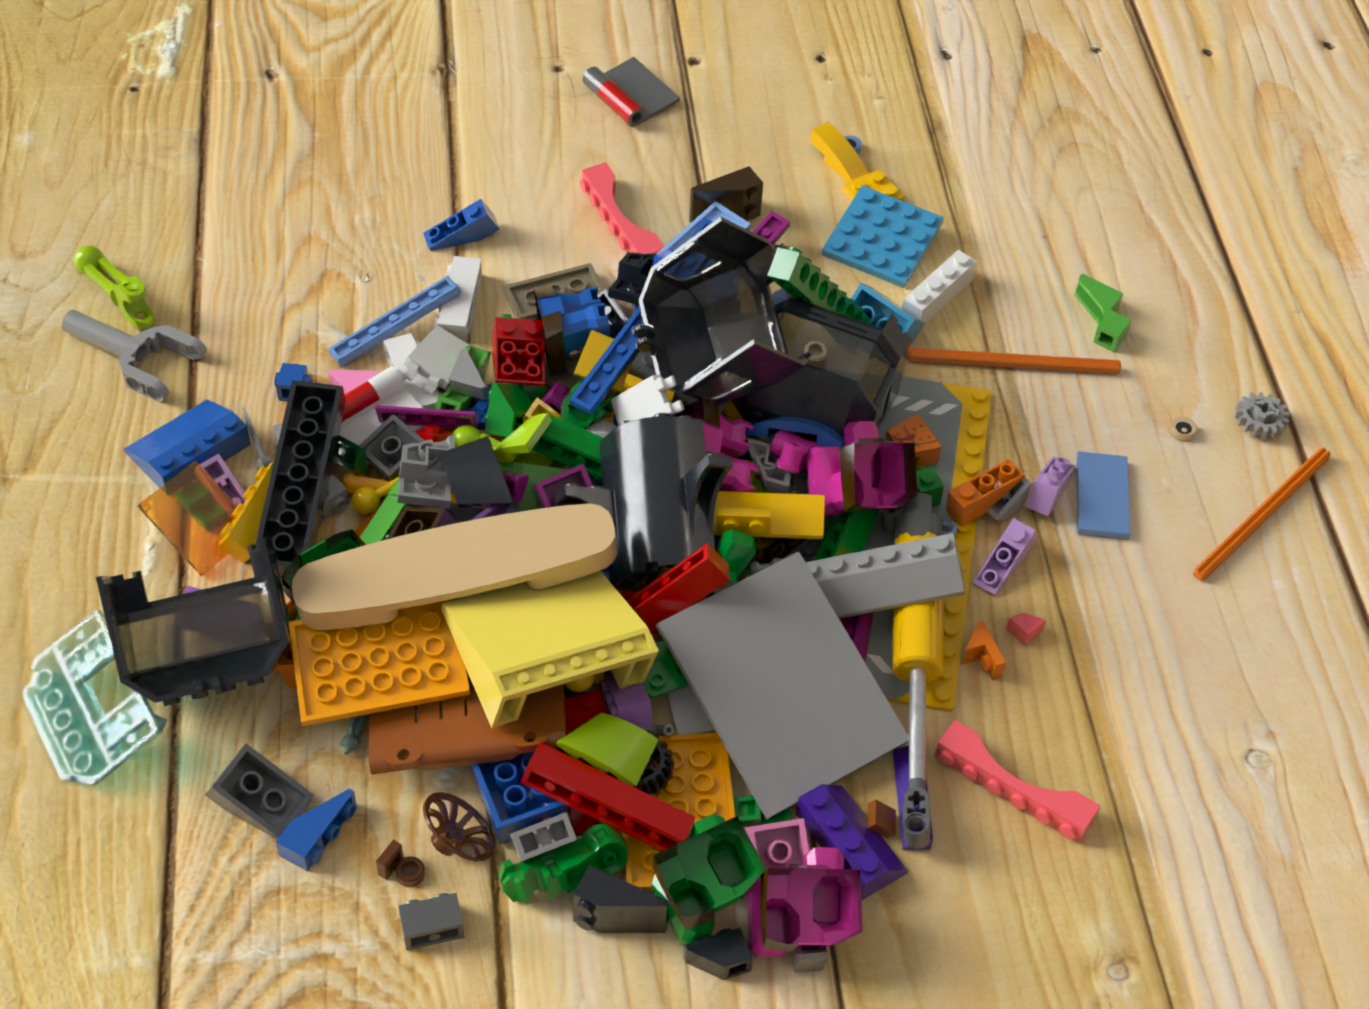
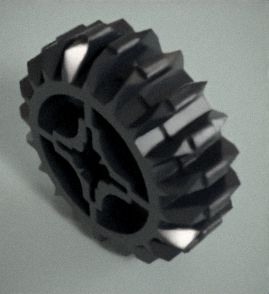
(655, 779)

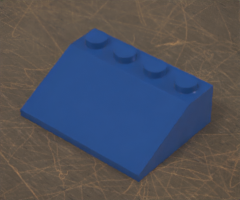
(187, 438)
(508, 801)

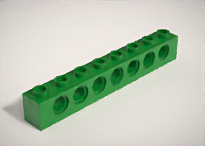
(806, 282)

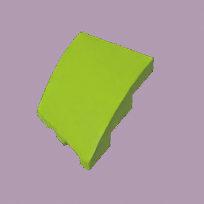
(523, 438)
(611, 746)

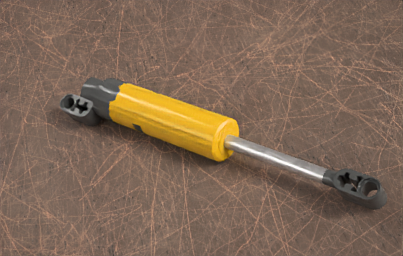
(916, 660)

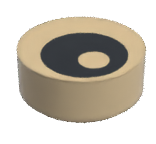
(1183, 428)

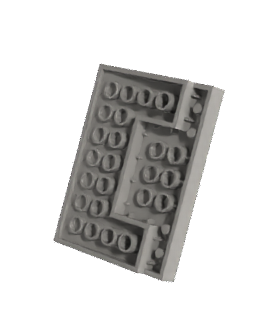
(782, 684)

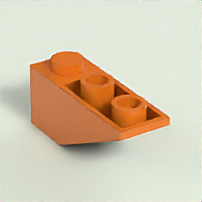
(982, 492)

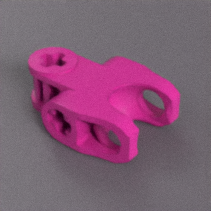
(791, 450)

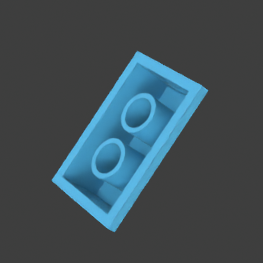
(880, 308)

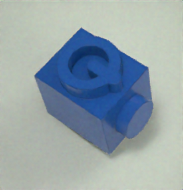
(288, 373)

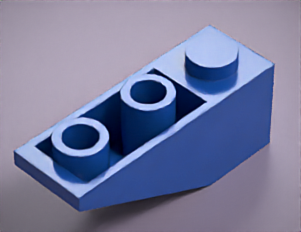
(464, 227)
(311, 832)

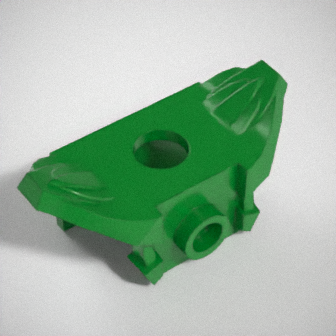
(580, 418)

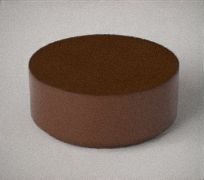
(410, 871)

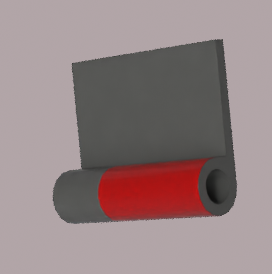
(630, 91)

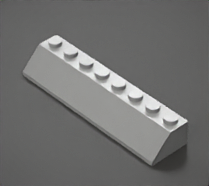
(890, 576)

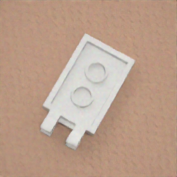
(435, 358)
(646, 400)

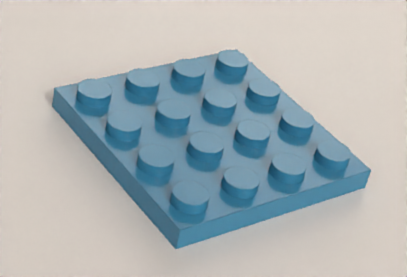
(882, 236)

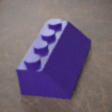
(840, 824)

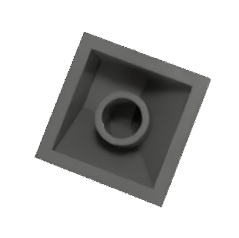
(386, 445)

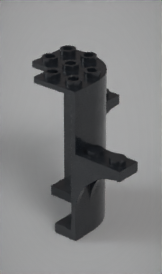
(657, 493)

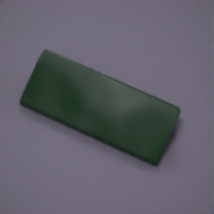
(351, 455)

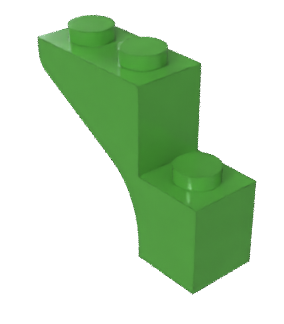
(1103, 305)
(460, 402)

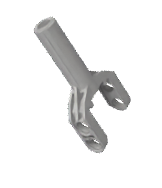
(134, 349)

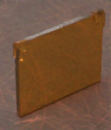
(191, 516)

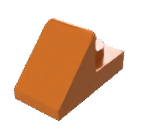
(984, 648)

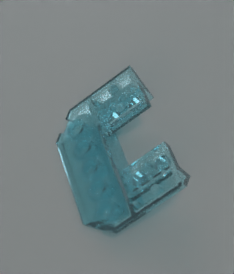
(69, 716)

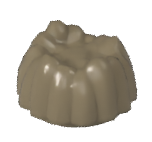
(820, 351)

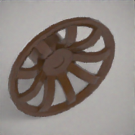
(450, 835)

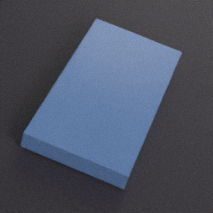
(1102, 495)

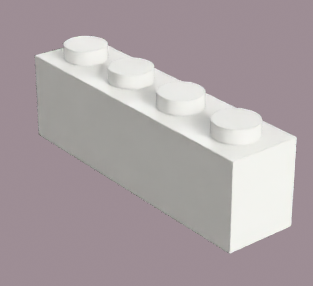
(940, 286)
(458, 312)
(396, 353)

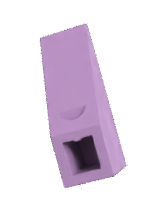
(1049, 485)
(1006, 557)

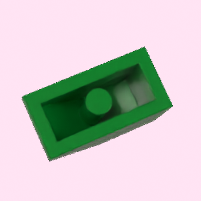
(929, 483)

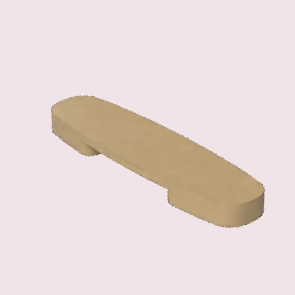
(454, 562)

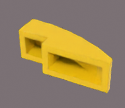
(838, 152)

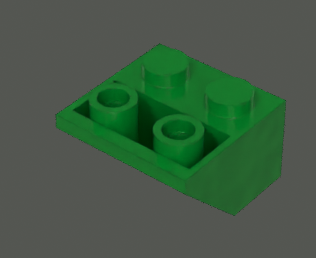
(506, 408)

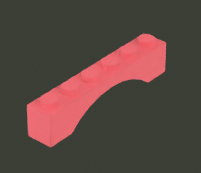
(600, 185)
(1063, 810)

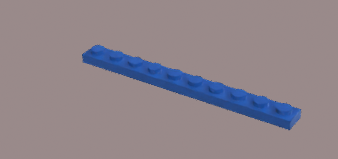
(613, 361)

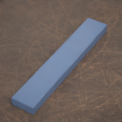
(394, 321)

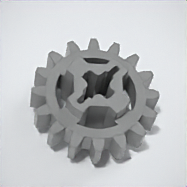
(1262, 415)

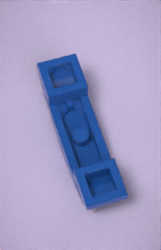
(825, 435)

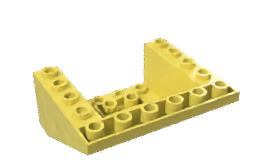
(542, 638)

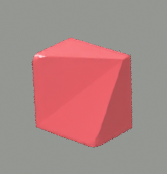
(1025, 626)

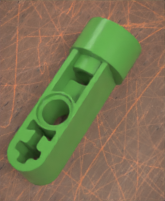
(385, 518)

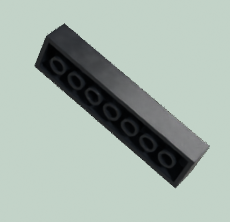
(301, 469)

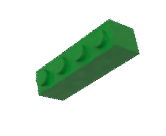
(571, 446)
(847, 534)

